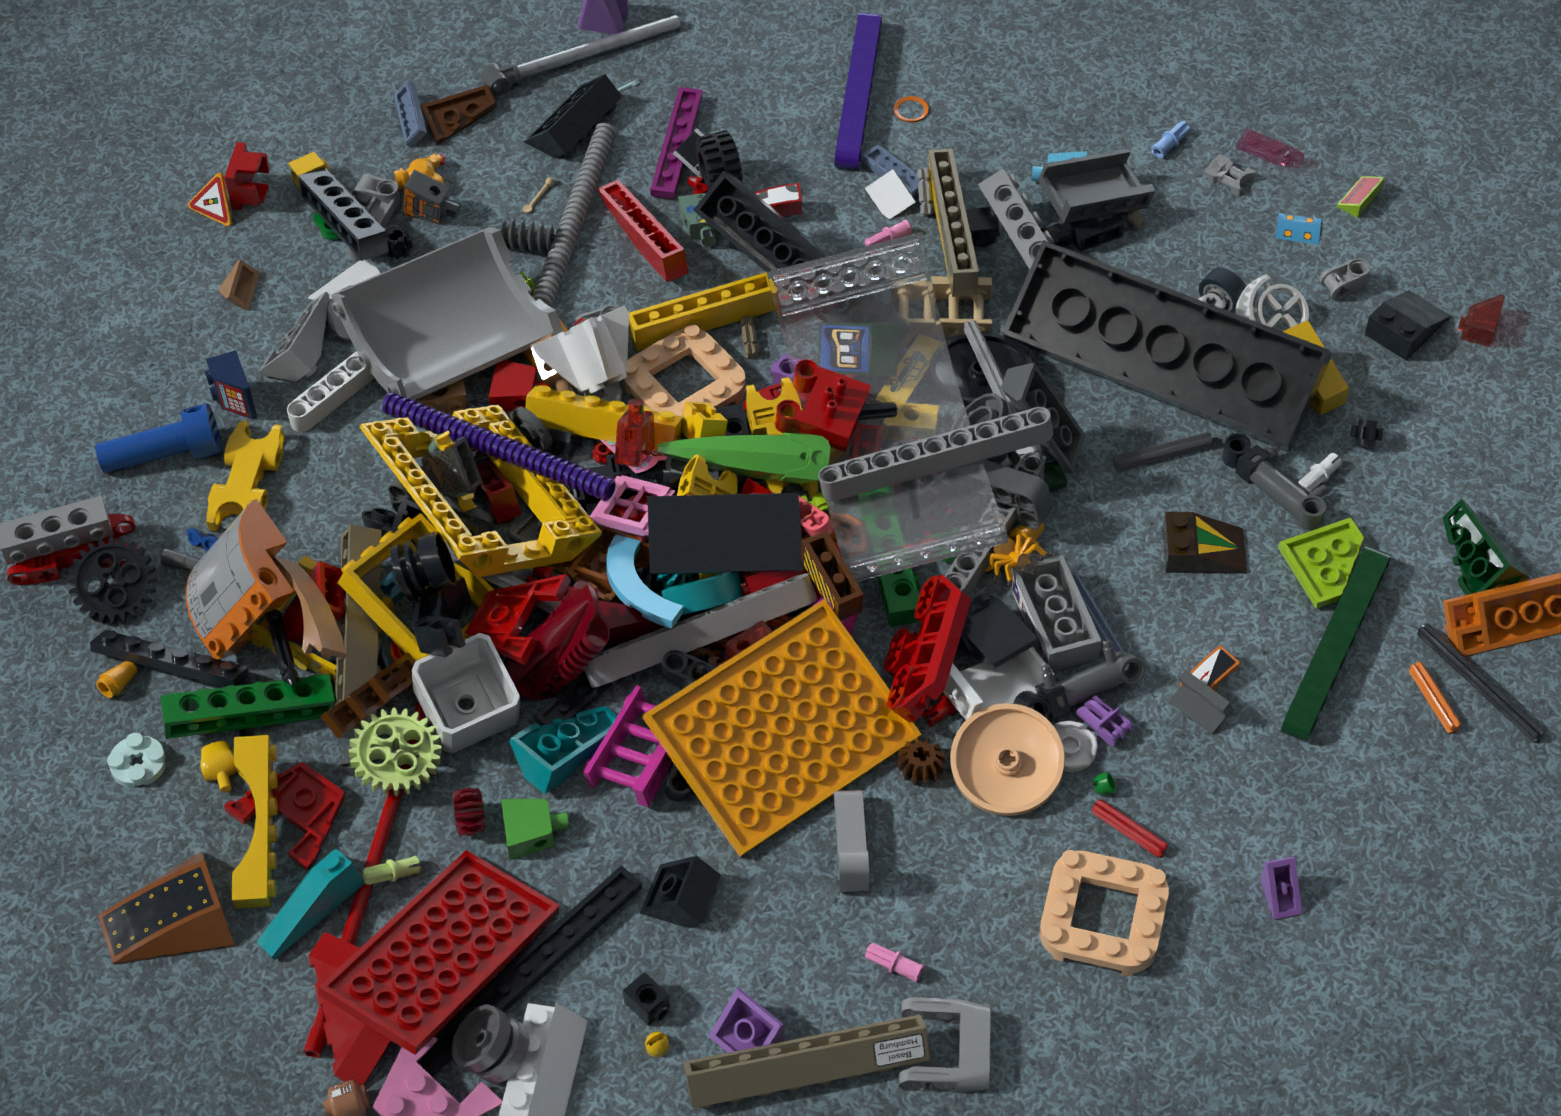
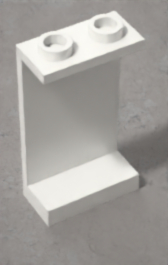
(985, 686)

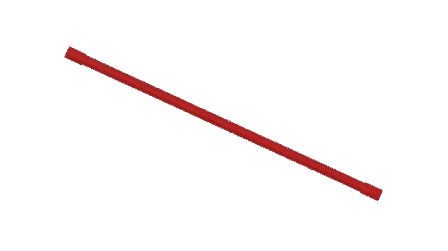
(316, 1036)

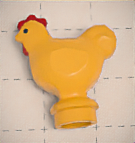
(424, 165)

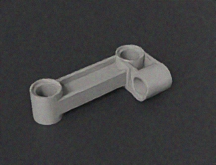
(380, 196)

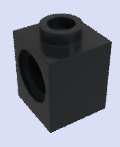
(646, 988)

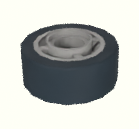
(1225, 285)

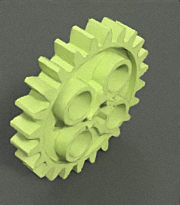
(389, 774)

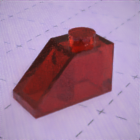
(1481, 321)

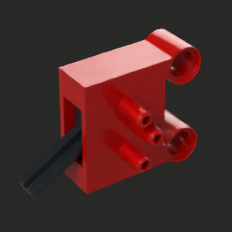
(832, 407)

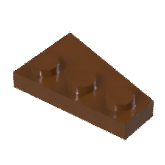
(456, 112)

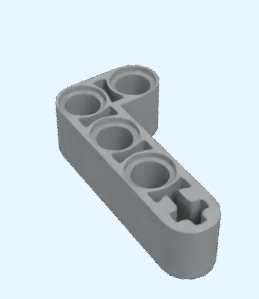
(851, 841)

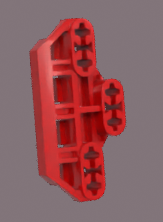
(925, 658)

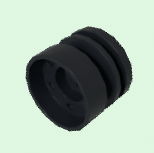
(419, 566)

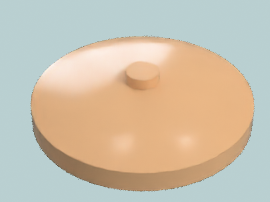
(1007, 759)

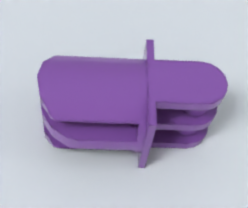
(1104, 718)

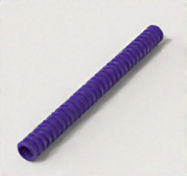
(501, 447)

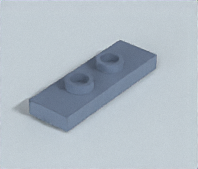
(410, 114)
(882, 162)

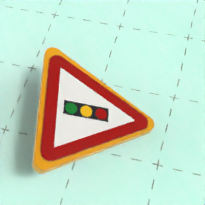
(213, 201)

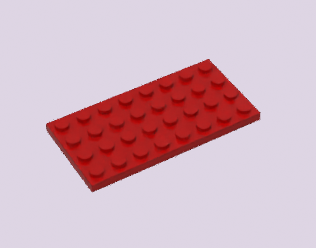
(438, 951)

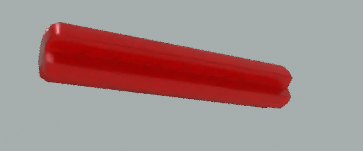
(1129, 828)

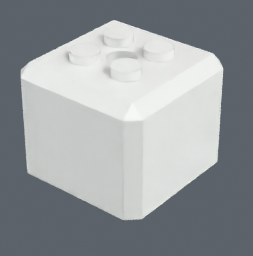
(467, 673)

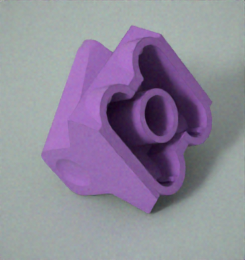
(603, 15)

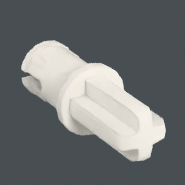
(1320, 473)

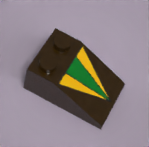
(1202, 545)

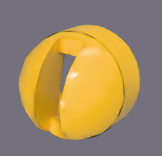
(658, 1048)

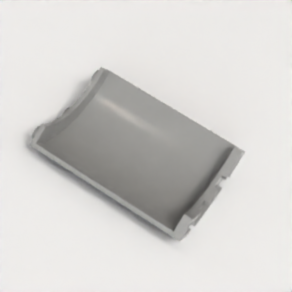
(443, 316)

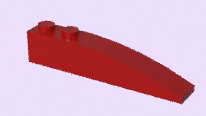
(645, 231)

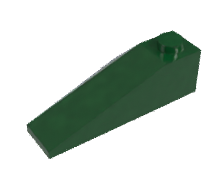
(1480, 553)

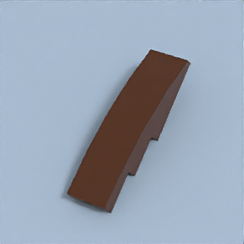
(370, 696)

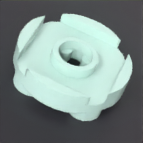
(137, 746)

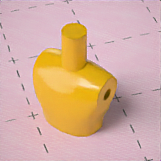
(218, 764)

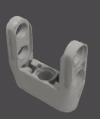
(974, 1046)

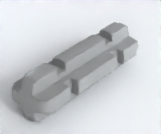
(925, 192)

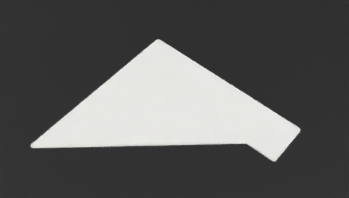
(355, 274)

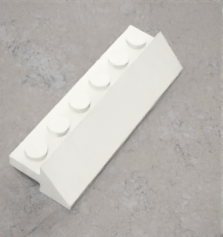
(548, 1071)

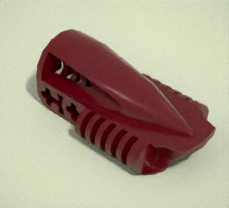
(564, 645)

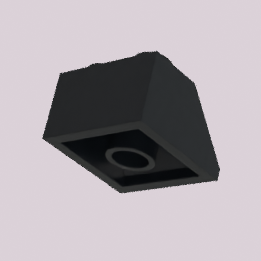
(681, 892)

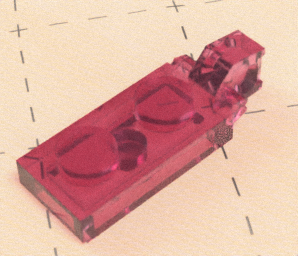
(1269, 149)

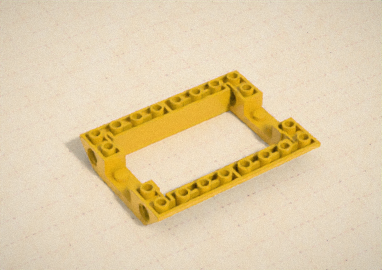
(565, 524)

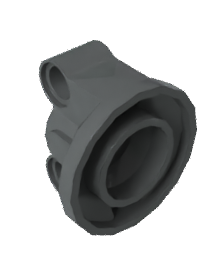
(988, 408)

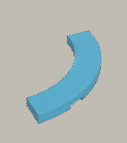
(631, 589)

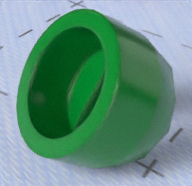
(1104, 784)

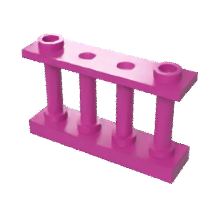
(657, 764)

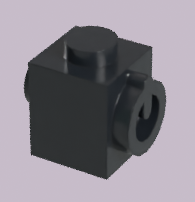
(982, 226)

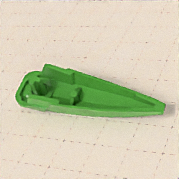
(766, 457)

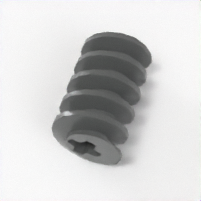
(528, 236)

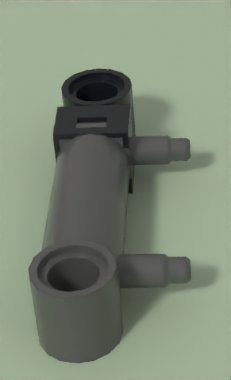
(1255, 467)
(1057, 697)

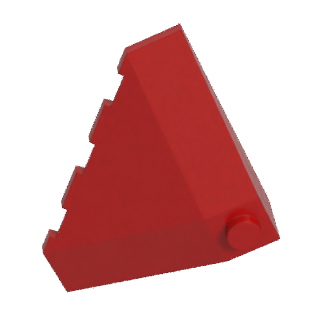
(354, 1044)

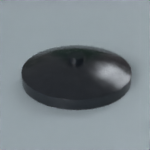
(967, 369)

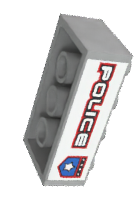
(1056, 614)

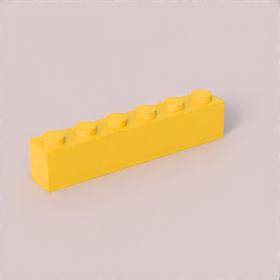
(705, 309)
(592, 416)

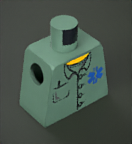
(694, 224)

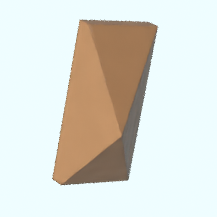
(240, 285)

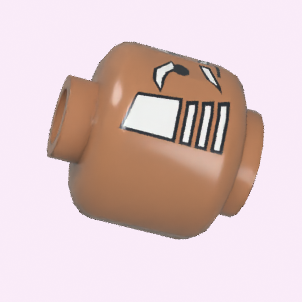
(347, 1099)

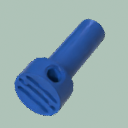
(195, 433)

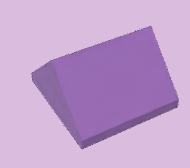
(746, 1025)

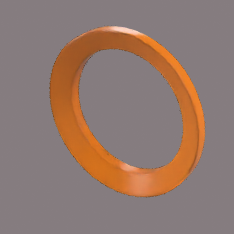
(911, 98)

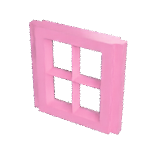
(601, 512)

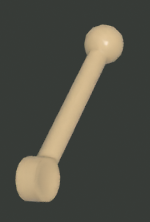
(548, 183)

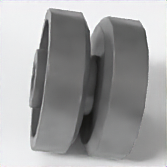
(490, 1044)

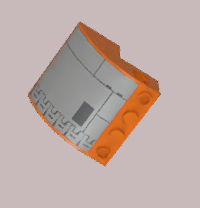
(237, 582)

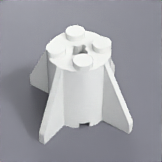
(590, 351)

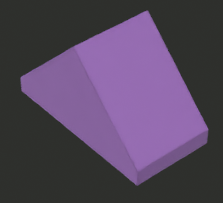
(1282, 887)

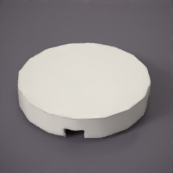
(1081, 751)

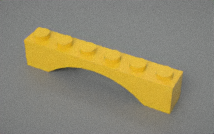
(253, 876)

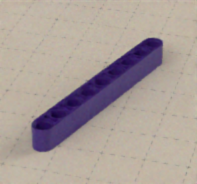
(857, 91)

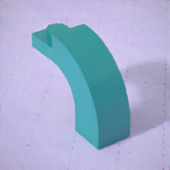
(705, 592)

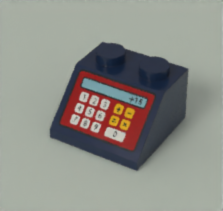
(230, 385)

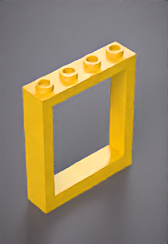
(374, 607)

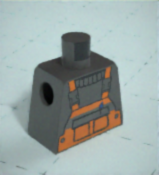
(427, 199)

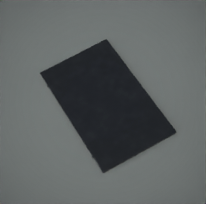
(724, 533)

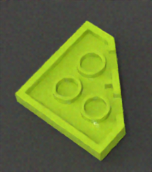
(1323, 559)

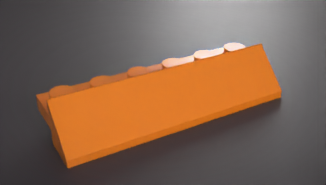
(1504, 615)

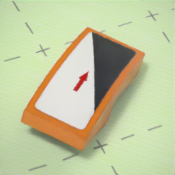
(1215, 667)

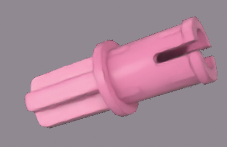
(899, 230)
(894, 962)

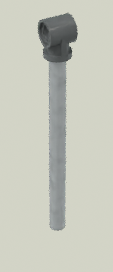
(502, 78)

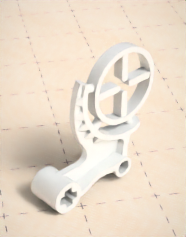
(1245, 302)

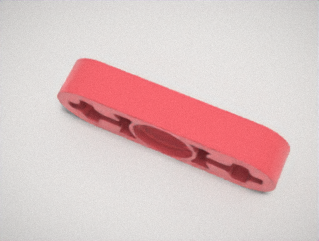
(816, 516)

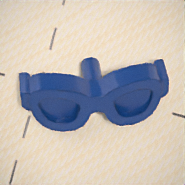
(196, 537)

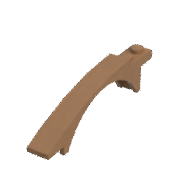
(318, 619)

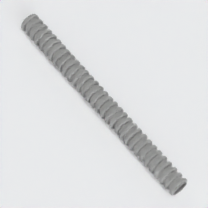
(574, 214)

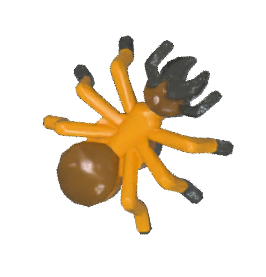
(1016, 556)

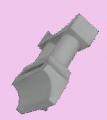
(1219, 170)

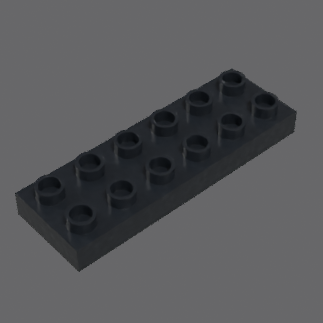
(1167, 345)

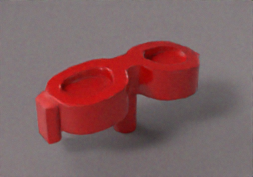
(697, 183)

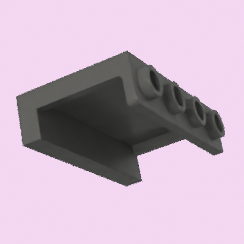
(1094, 186)

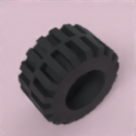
(717, 154)

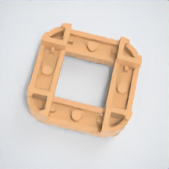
(689, 342)
(1093, 947)

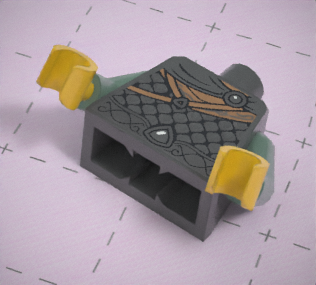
(452, 469)

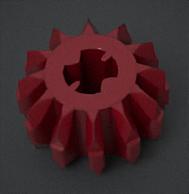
(468, 811)

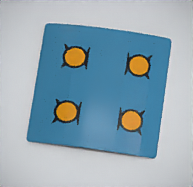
(1298, 228)

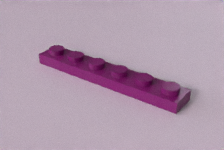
(679, 129)

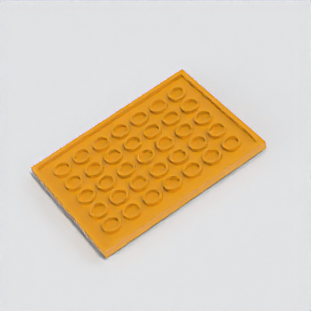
(780, 727)

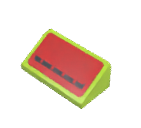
(1361, 195)

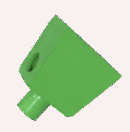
(530, 825)

